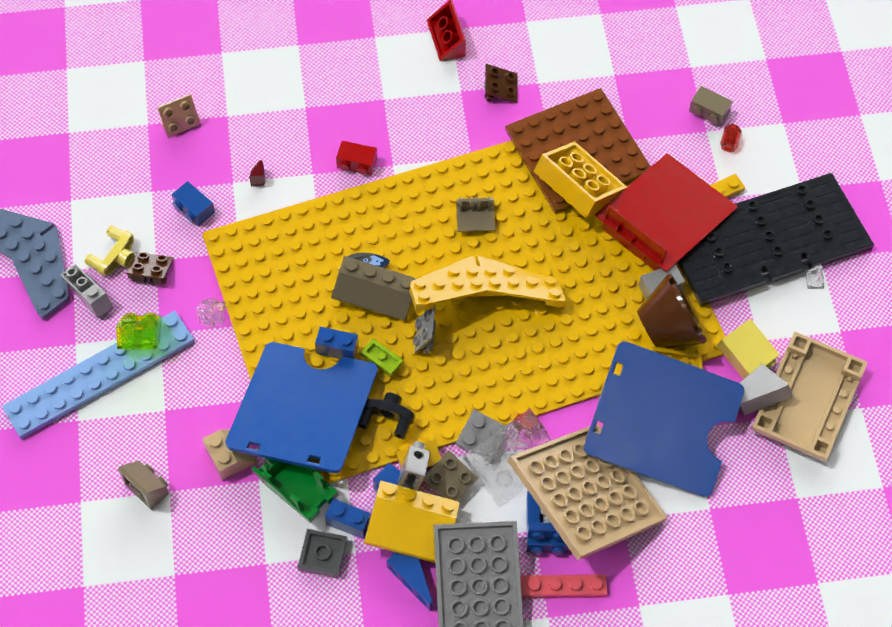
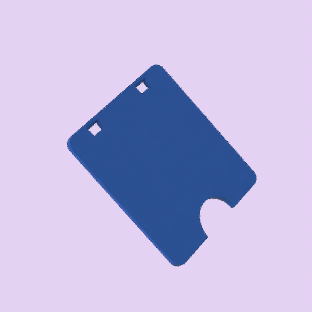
(301, 409)
(661, 418)

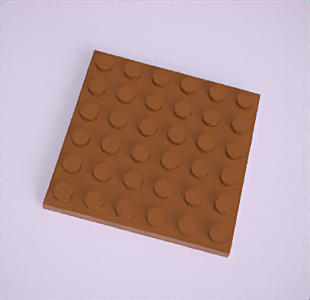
(592, 125)

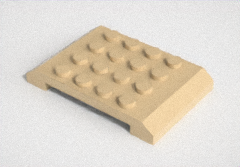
(822, 390)

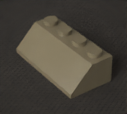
(373, 288)

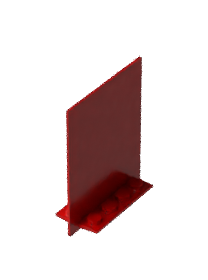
(664, 213)

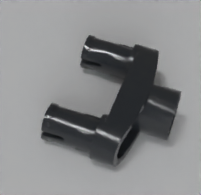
(389, 408)

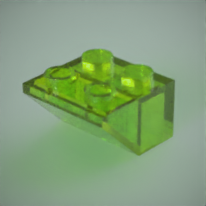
(139, 331)

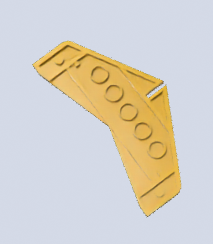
(483, 279)

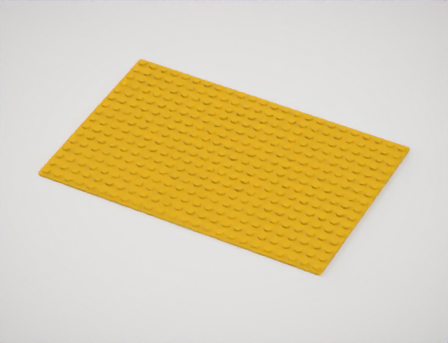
(486, 349)

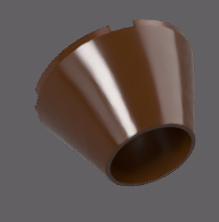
(669, 317)

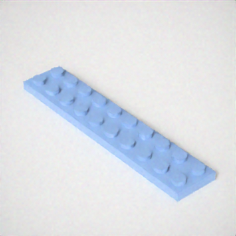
(92, 379)

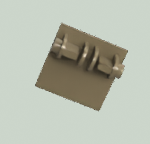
(475, 214)
(450, 477)

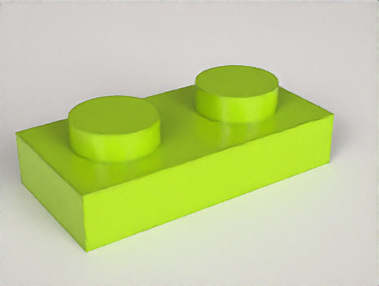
(382, 357)

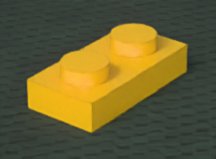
(729, 186)

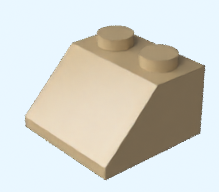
(224, 460)

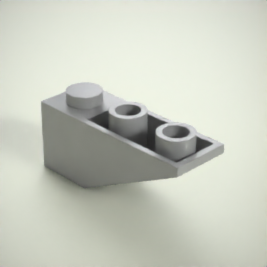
(87, 290)

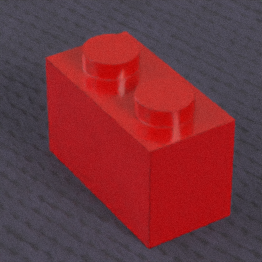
(356, 158)

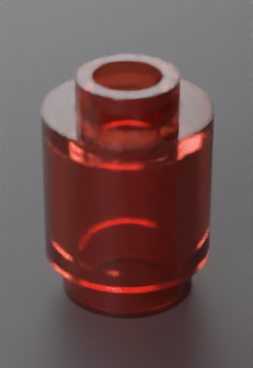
(730, 138)

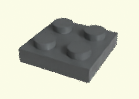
(322, 553)

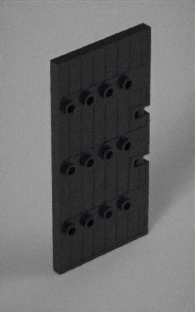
(772, 236)

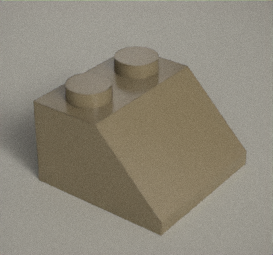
(144, 483)

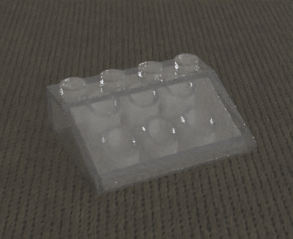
(491, 456)

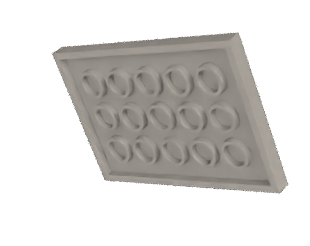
(478, 575)

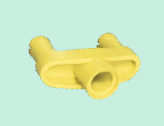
(119, 254)

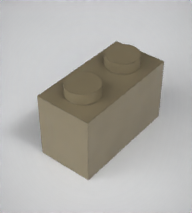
(710, 106)

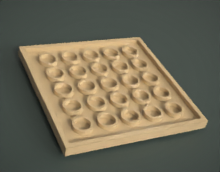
(584, 496)

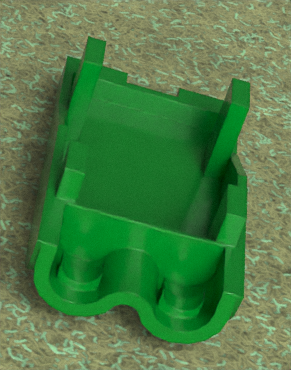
(297, 486)

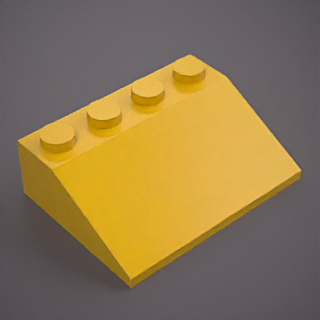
(578, 178)
(405, 520)

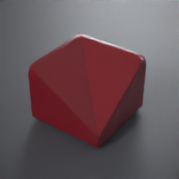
(257, 174)

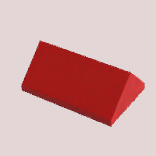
(447, 33)

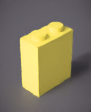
(747, 349)

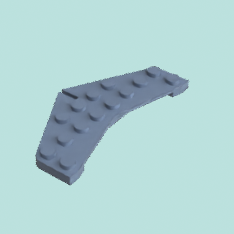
(37, 258)

